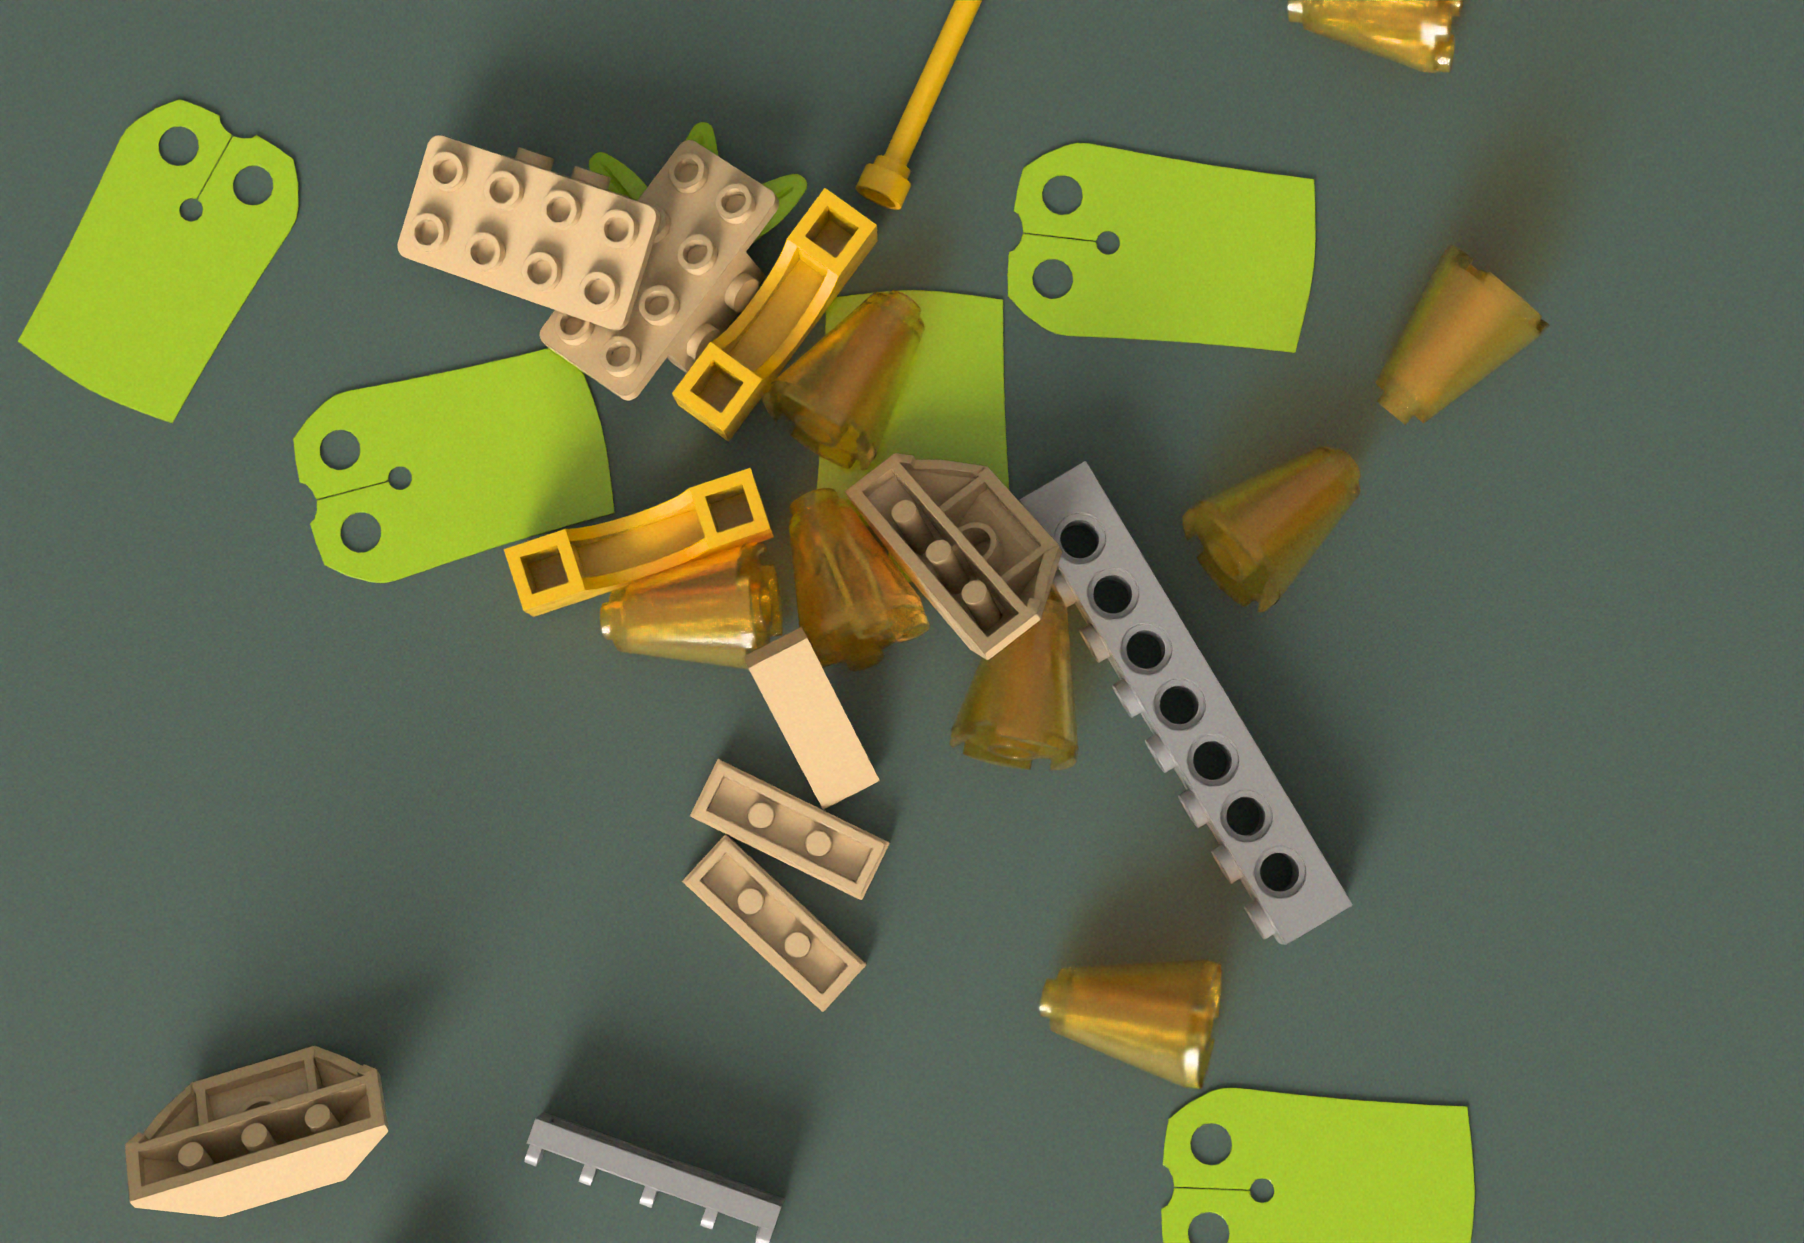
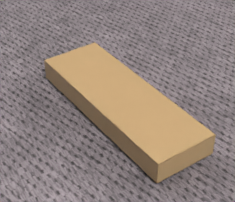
(811, 718)
(789, 829)
(774, 922)

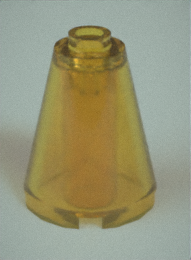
(1454, 338)
(850, 380)
(1272, 523)
(699, 610)
(1023, 699)
(1141, 1014)

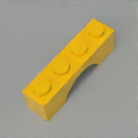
(797, 292)
(604, 556)

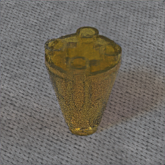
(1398, 30)
(847, 585)

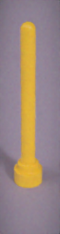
(887, 177)

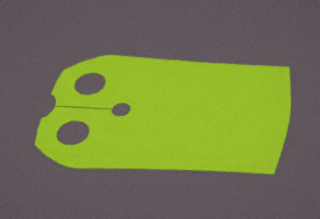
(1198, 256)
(142, 286)
(951, 394)
(489, 457)
(1334, 1167)

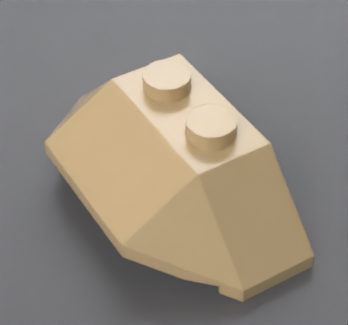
(962, 545)
(258, 1135)

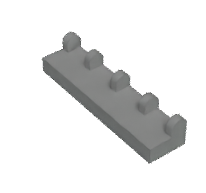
(655, 1173)

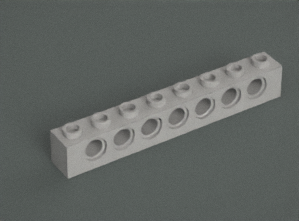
(1313, 890)

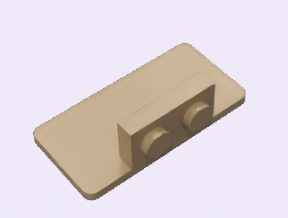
(530, 230)
(692, 279)

